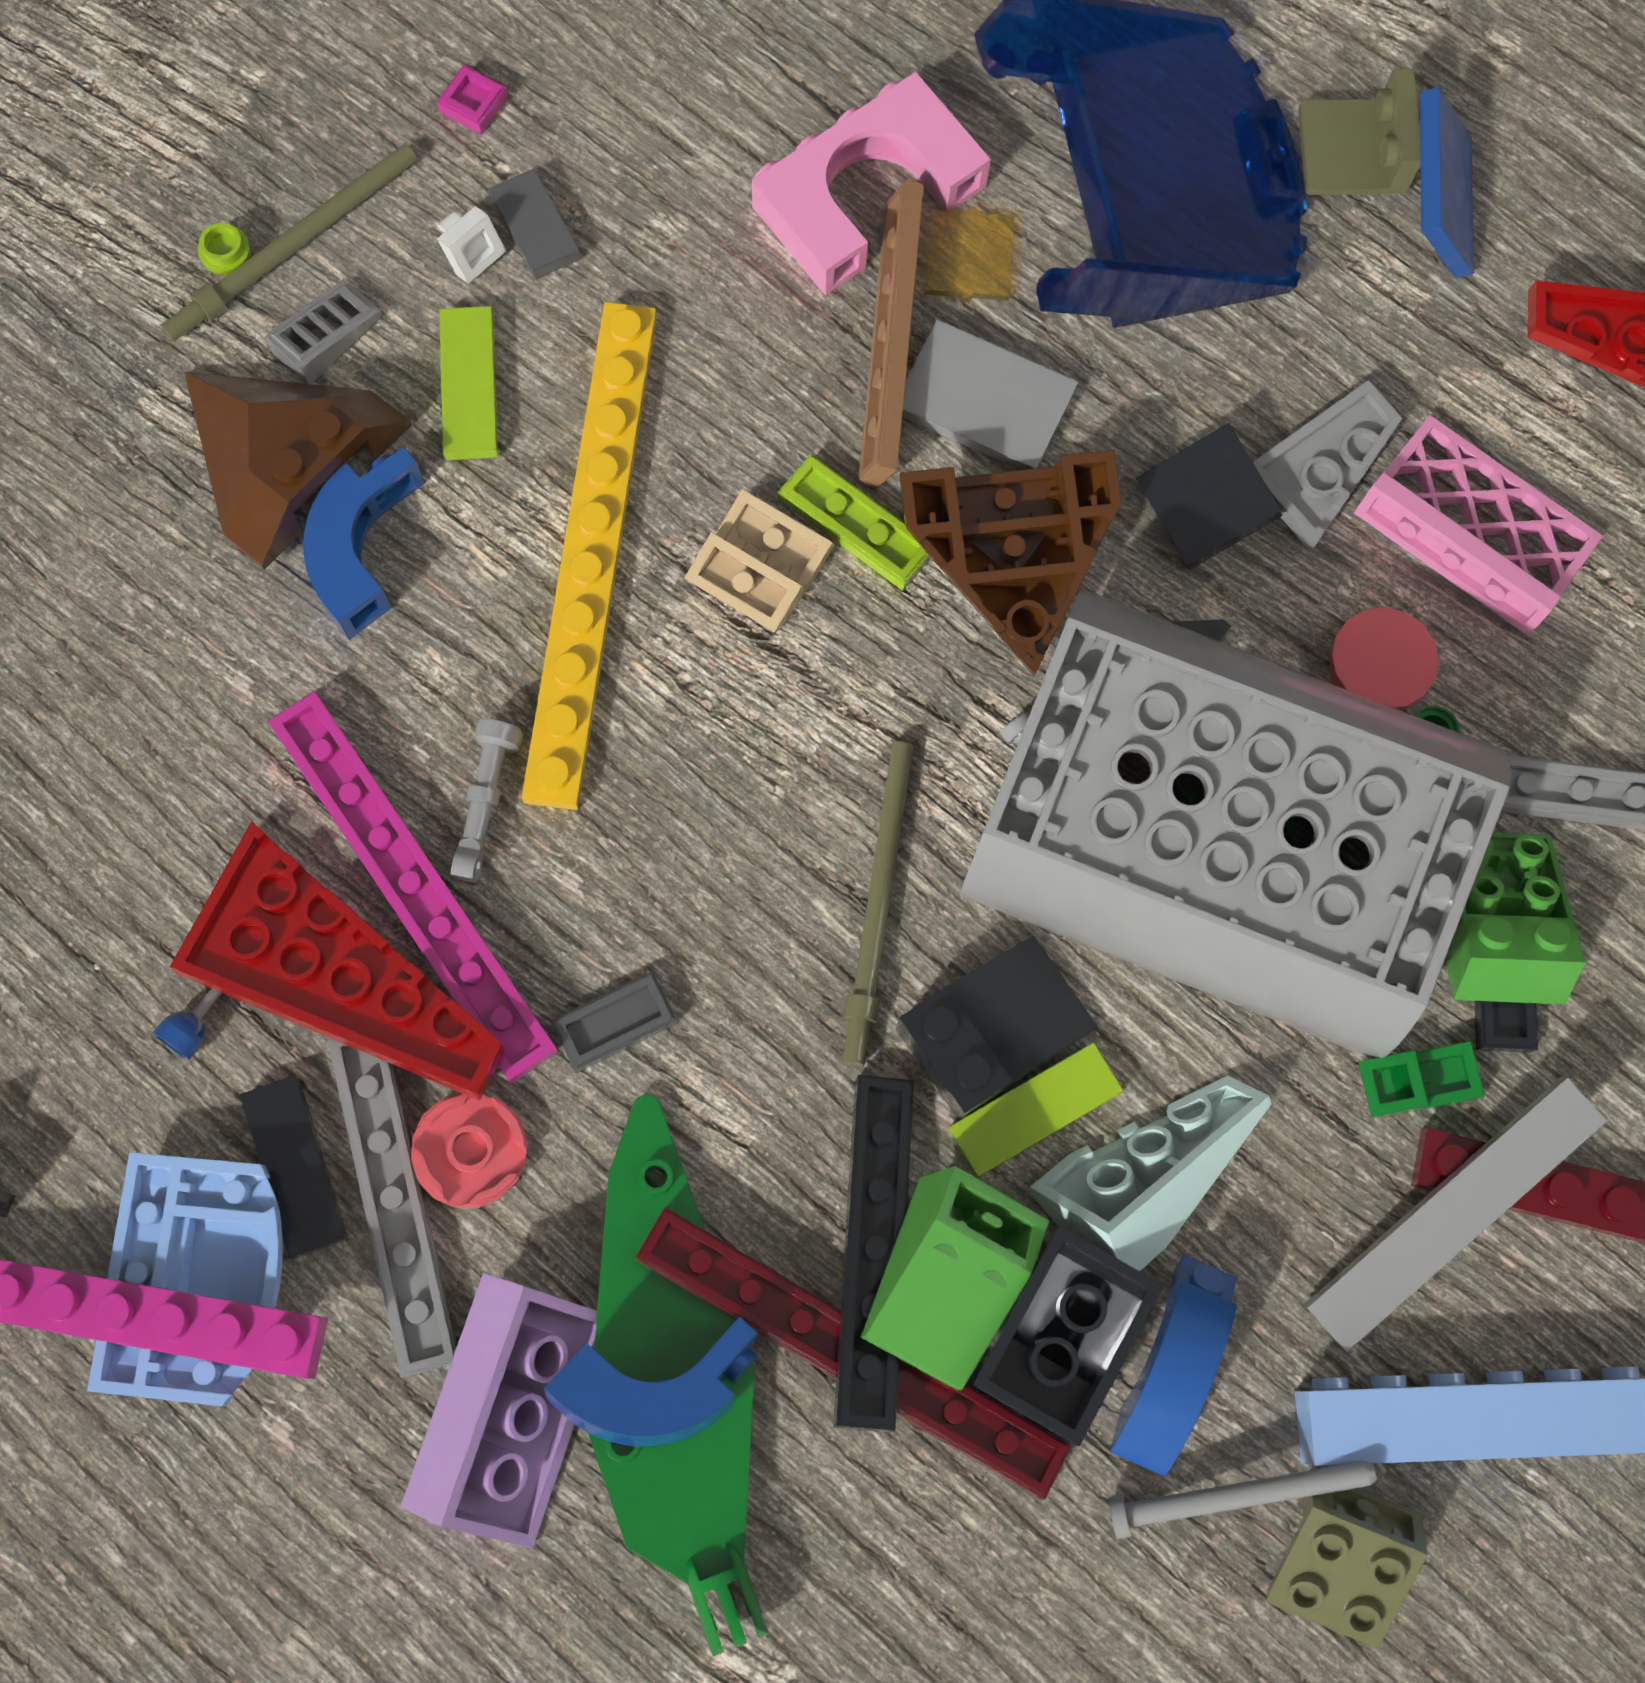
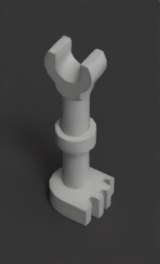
(496, 740)

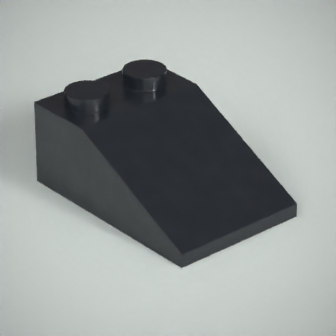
(994, 1026)
(1067, 1335)

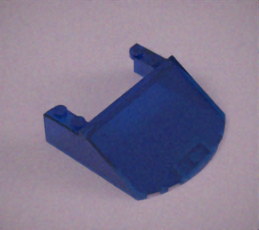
(1171, 152)

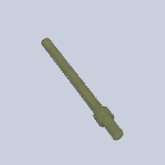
(211, 300)
(862, 1006)

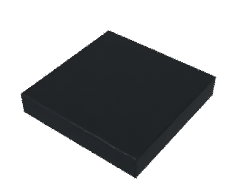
(1209, 496)

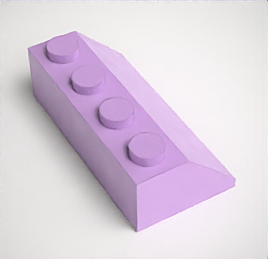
(493, 1431)

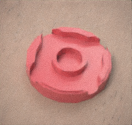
(1384, 657)
(468, 1150)

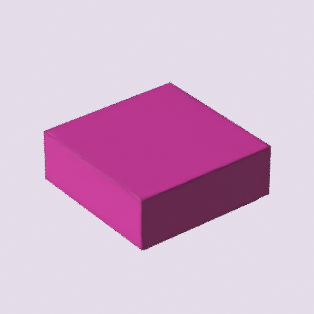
(472, 99)

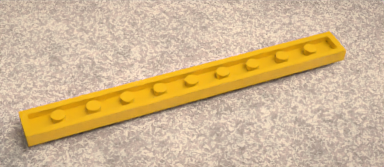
(589, 558)

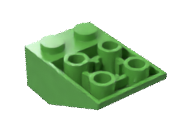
(1516, 927)
(953, 1274)

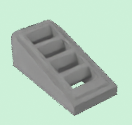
(322, 353)

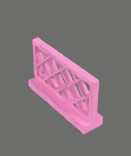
(1460, 549)

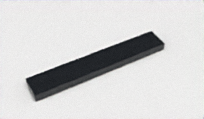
(875, 1214)

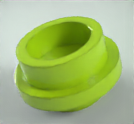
(223, 248)

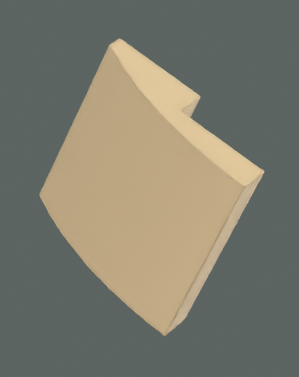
(759, 561)

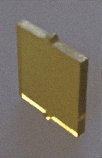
(969, 255)

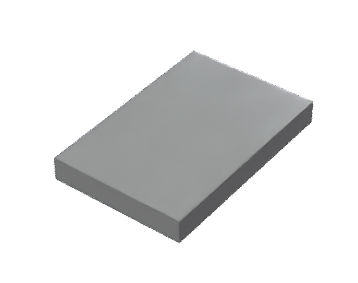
(986, 397)

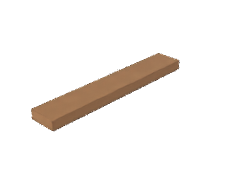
(891, 335)

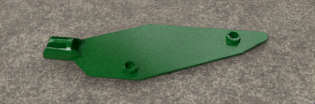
(685, 1498)

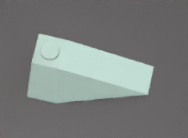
(1151, 1179)

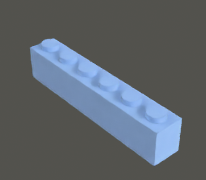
(1472, 1420)

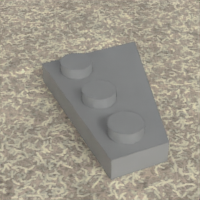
(1326, 459)

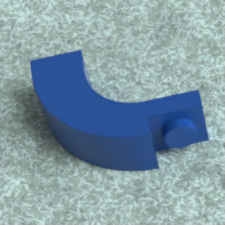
(337, 531)
(1179, 1367)
(652, 1412)

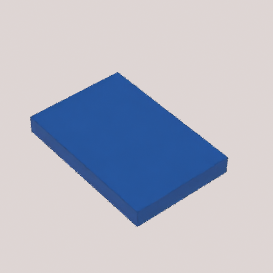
(1446, 183)

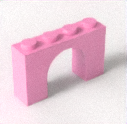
(898, 126)

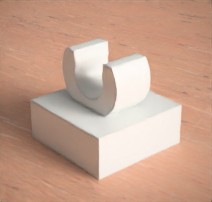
(470, 243)

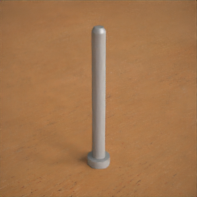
(1237, 1495)

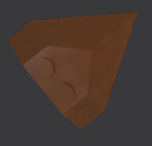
(276, 446)
(1016, 539)

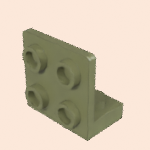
(1362, 142)
(1351, 1563)

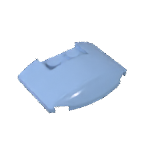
(196, 1232)

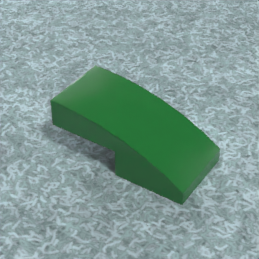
(1421, 1080)

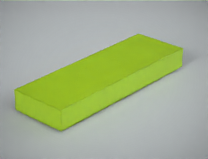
(468, 383)
(854, 521)
(1035, 1110)

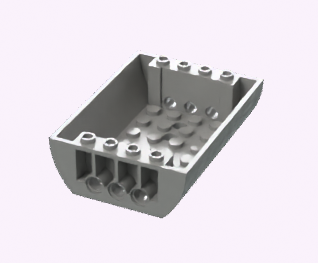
(1214, 884)

